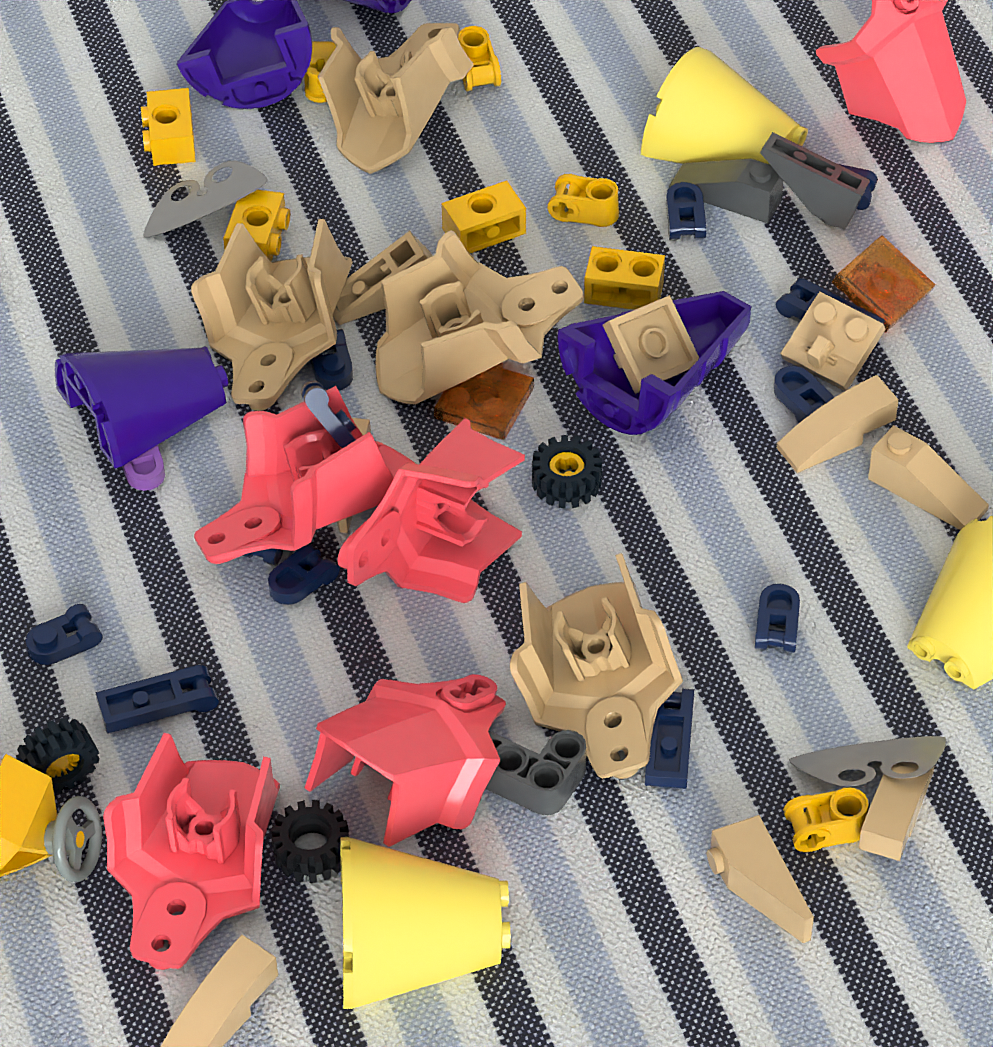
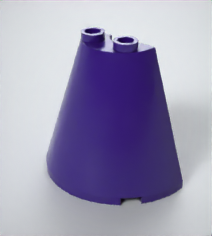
(250, 53)
(141, 394)

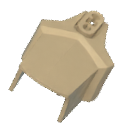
(389, 100)
(270, 313)
(462, 318)
(594, 667)

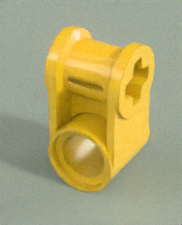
(479, 49)
(320, 54)
(587, 200)
(826, 818)

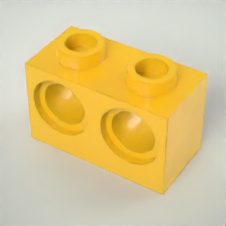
(623, 278)

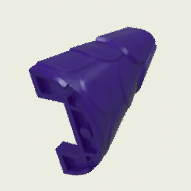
(714, 327)

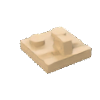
(833, 341)
(651, 342)

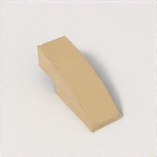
(839, 424)
(894, 812)
(224, 997)

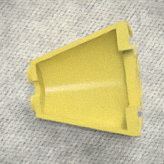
(712, 115)
(959, 611)
(414, 922)

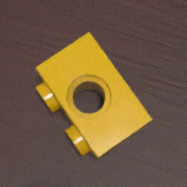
(170, 127)
(485, 216)
(264, 218)

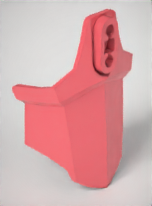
(902, 70)
(298, 482)
(427, 525)
(422, 739)
(188, 847)

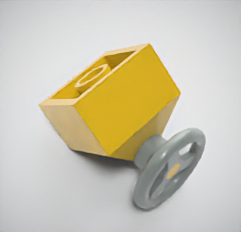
(34, 830)

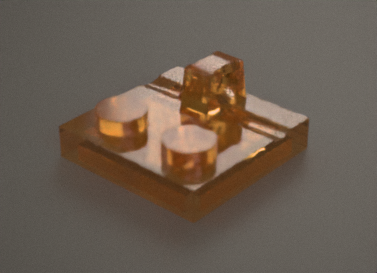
(884, 282)
(488, 400)

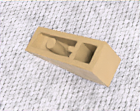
(363, 289)
(923, 478)
(759, 875)

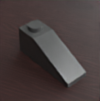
(820, 184)
(736, 185)

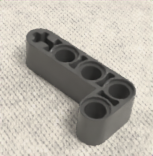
(541, 770)

